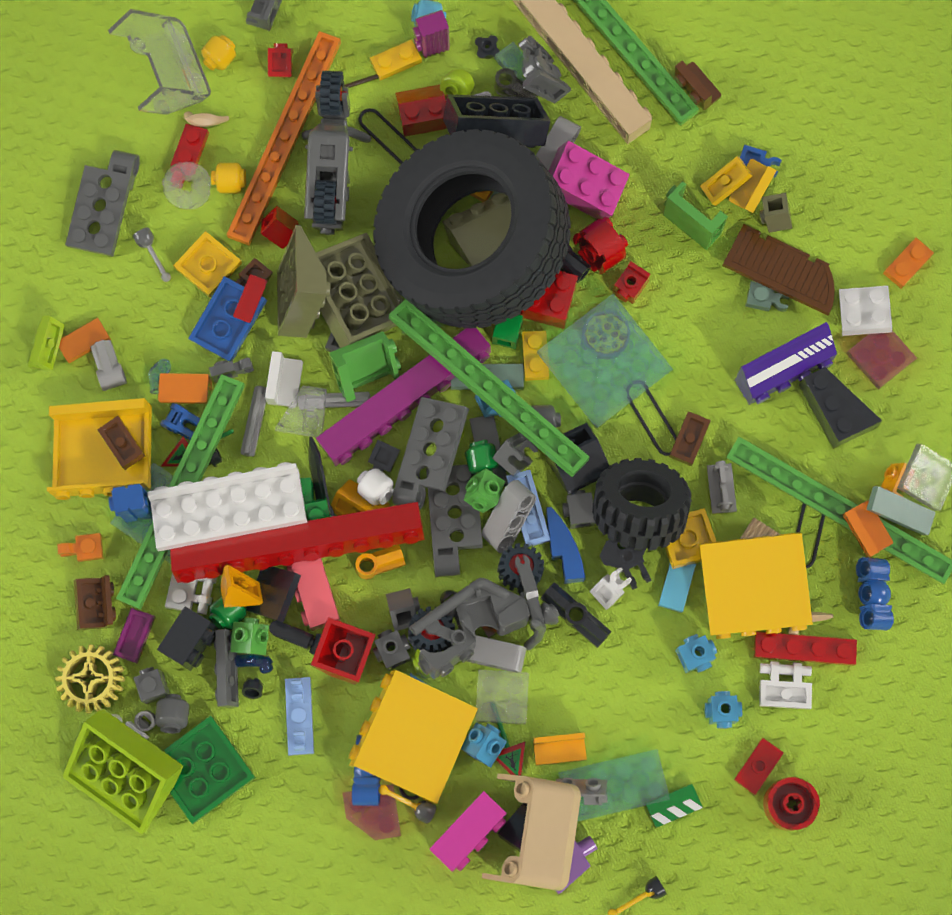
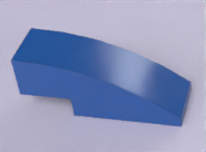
(564, 548)

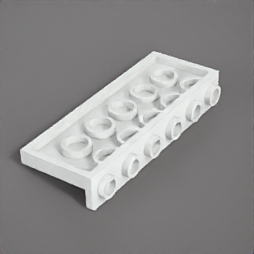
(227, 506)

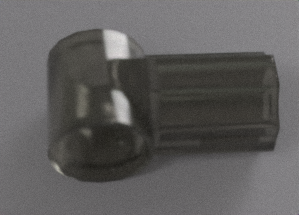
(514, 89)

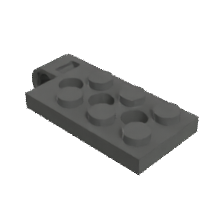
(122, 170)
(409, 486)
(442, 526)

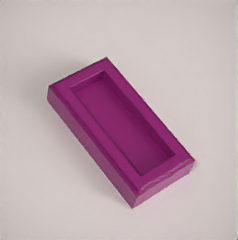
(134, 635)

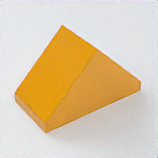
(239, 589)

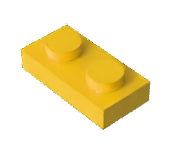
(396, 60)
(726, 181)
(534, 366)

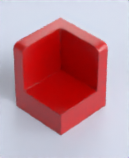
(278, 227)

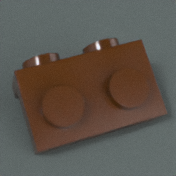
(696, 84)
(94, 603)

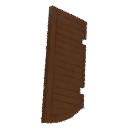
(782, 269)

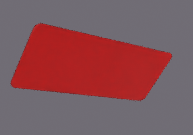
(250, 298)

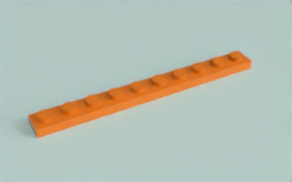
(283, 140)

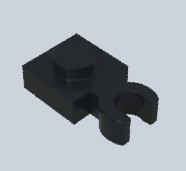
(384, 456)

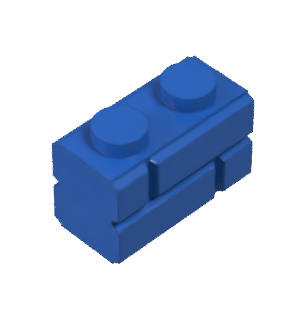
(130, 503)

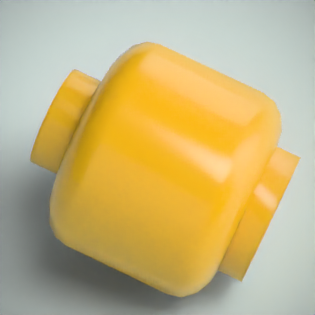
(218, 53)
(229, 178)

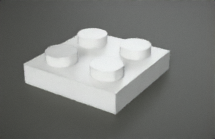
(865, 310)

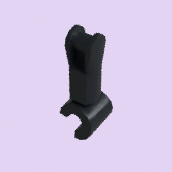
(295, 636)

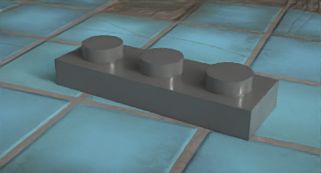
(226, 671)

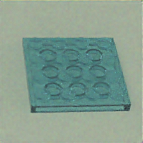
(604, 360)

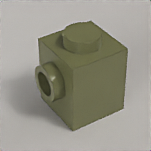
(776, 212)

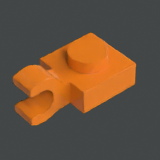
(86, 548)

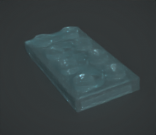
(631, 783)

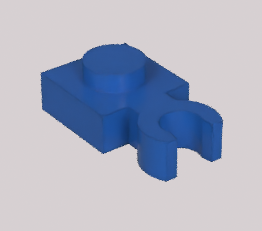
(759, 155)

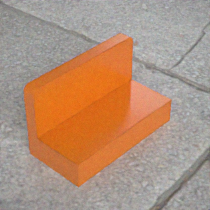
(184, 388)
(867, 529)

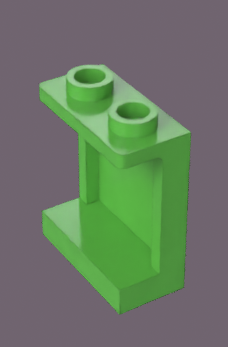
(691, 220)
(364, 363)

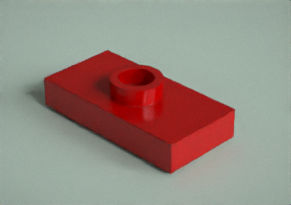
(758, 766)

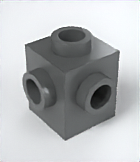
(392, 658)

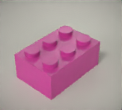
(588, 180)
(469, 832)

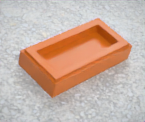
(80, 341)

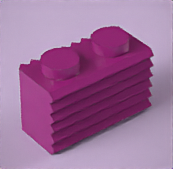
(431, 34)

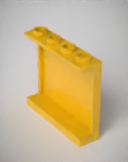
(82, 458)
(756, 585)
(412, 736)

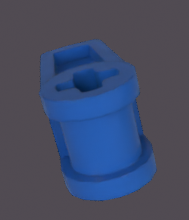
(177, 419)

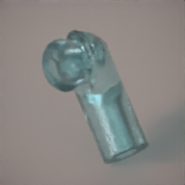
(161, 366)

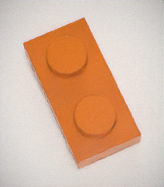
(908, 263)

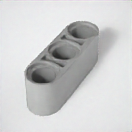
(559, 134)
(508, 516)
(498, 654)

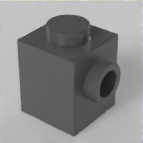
(579, 509)
(402, 608)
(151, 685)

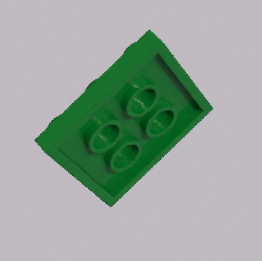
(209, 771)

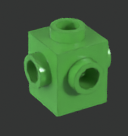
(484, 490)
(249, 637)

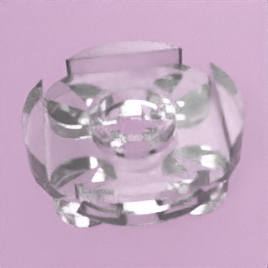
(173, 182)

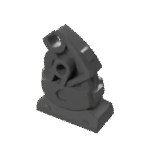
(540, 73)

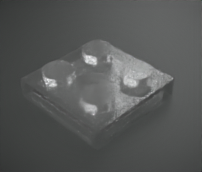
(927, 477)
(502, 697)

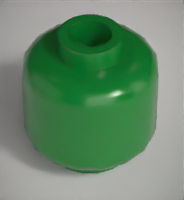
(480, 456)
(224, 617)

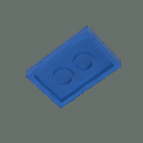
(218, 328)

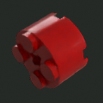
(601, 245)
(804, 811)

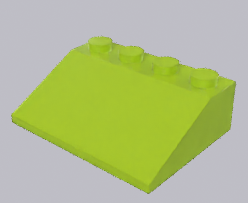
(121, 770)

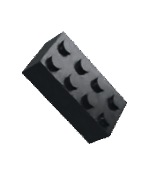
(513, 116)

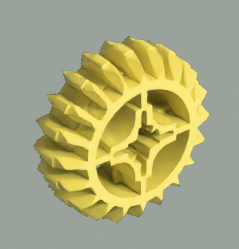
(88, 670)

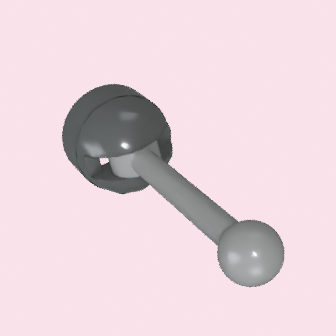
(144, 239)

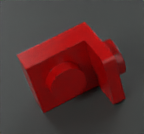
(280, 60)

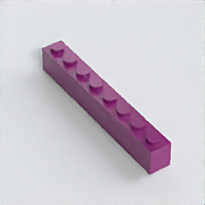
(395, 402)

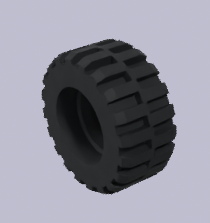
(636, 524)

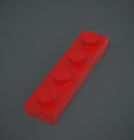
(805, 648)

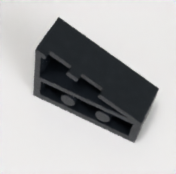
(837, 408)

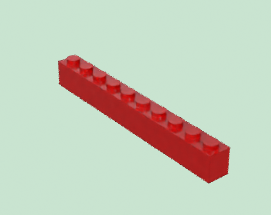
(300, 542)

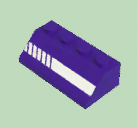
(786, 364)

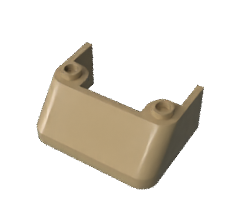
(546, 834)

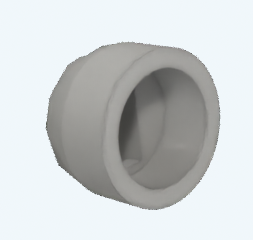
(141, 724)

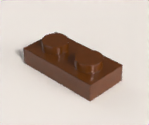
(689, 438)
(121, 442)

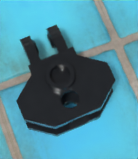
(626, 559)

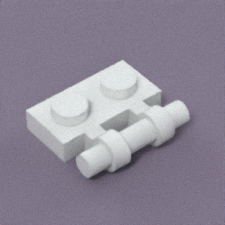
(184, 595)
(782, 693)

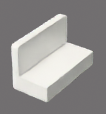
(283, 380)

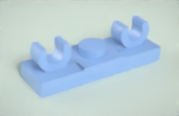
(534, 528)
(299, 716)

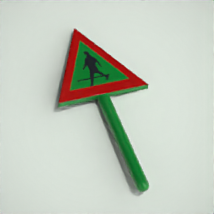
(178, 451)
(511, 757)

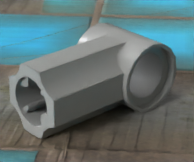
(109, 370)

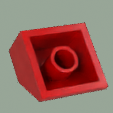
(421, 110)
(342, 651)

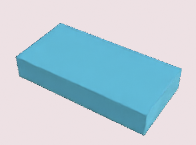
(676, 587)

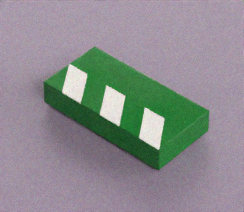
(680, 804)

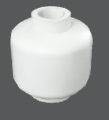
(375, 487)

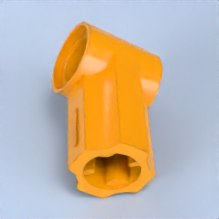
(382, 560)

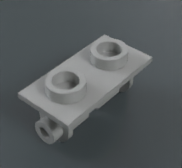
(721, 487)
(592, 789)

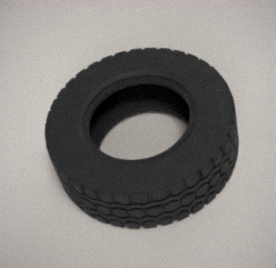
(430, 186)

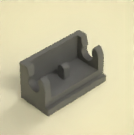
(263, 13)
(512, 454)

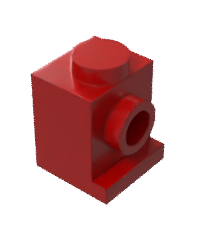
(630, 292)

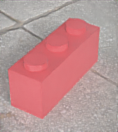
(314, 593)

